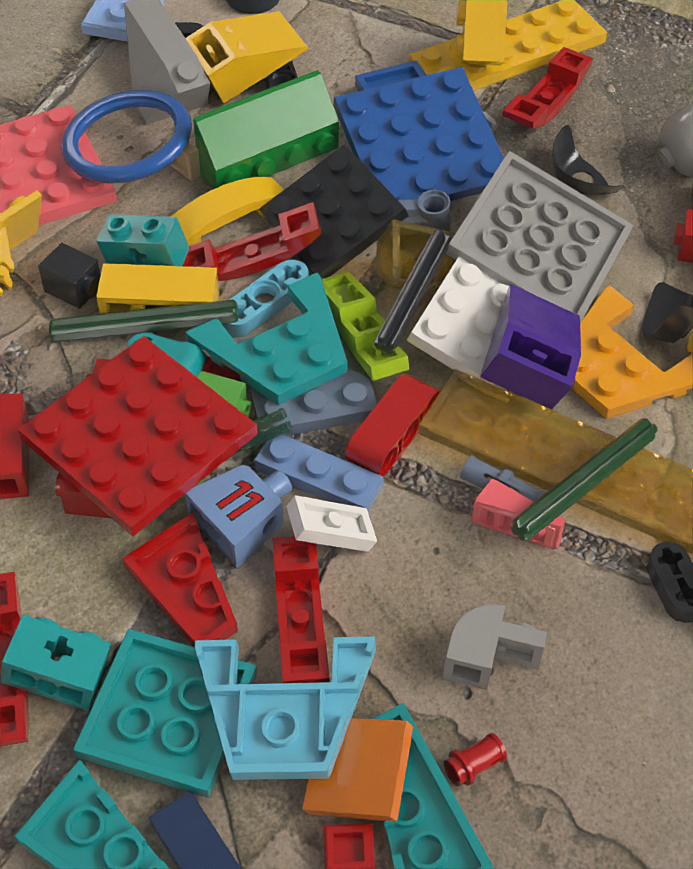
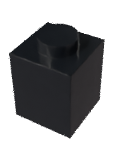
(70, 275)

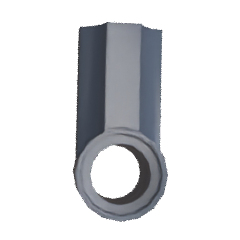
(429, 210)

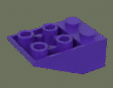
(534, 348)

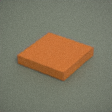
(366, 774)

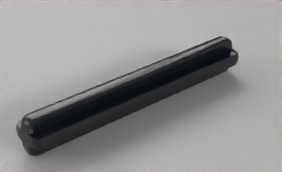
(412, 292)

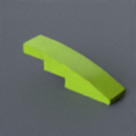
(359, 325)

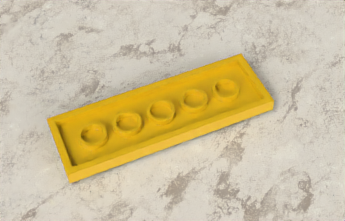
(529, 44)

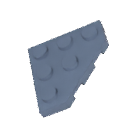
(332, 404)

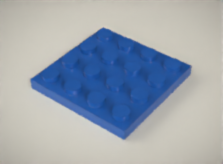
(422, 135)

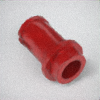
(466, 764)

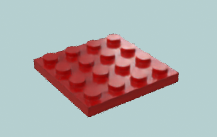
(138, 434)

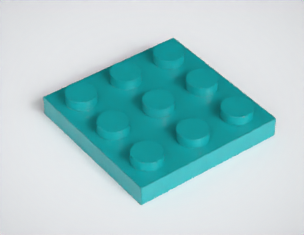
(157, 716)

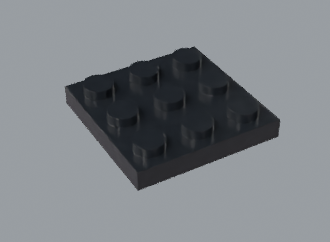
(349, 206)

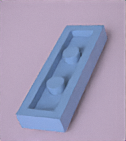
(319, 472)

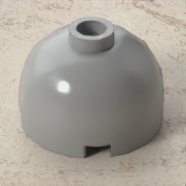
(677, 141)

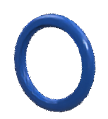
(136, 170)

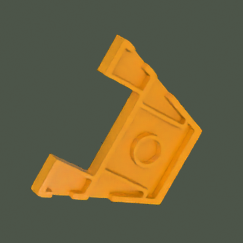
(614, 373)

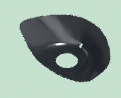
(569, 162)
(668, 314)

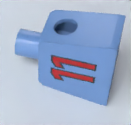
(239, 510)

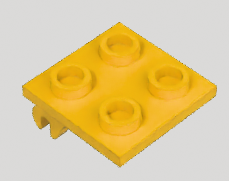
(16, 226)

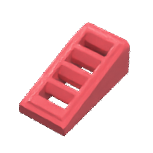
(500, 505)

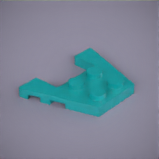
(287, 357)

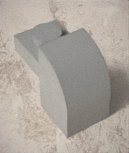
(484, 636)

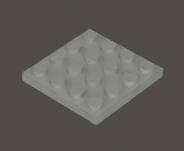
(540, 236)

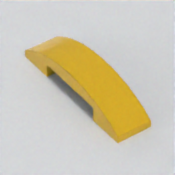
(225, 205)

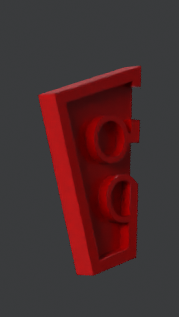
(183, 582)

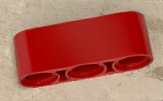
(391, 425)

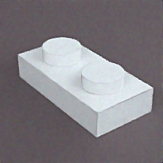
(331, 523)

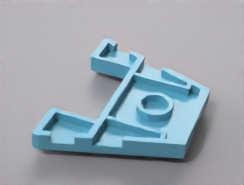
(283, 726)

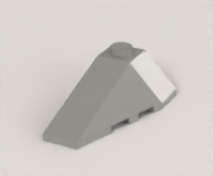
(162, 58)

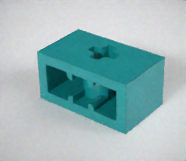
(143, 240)
(33, 668)

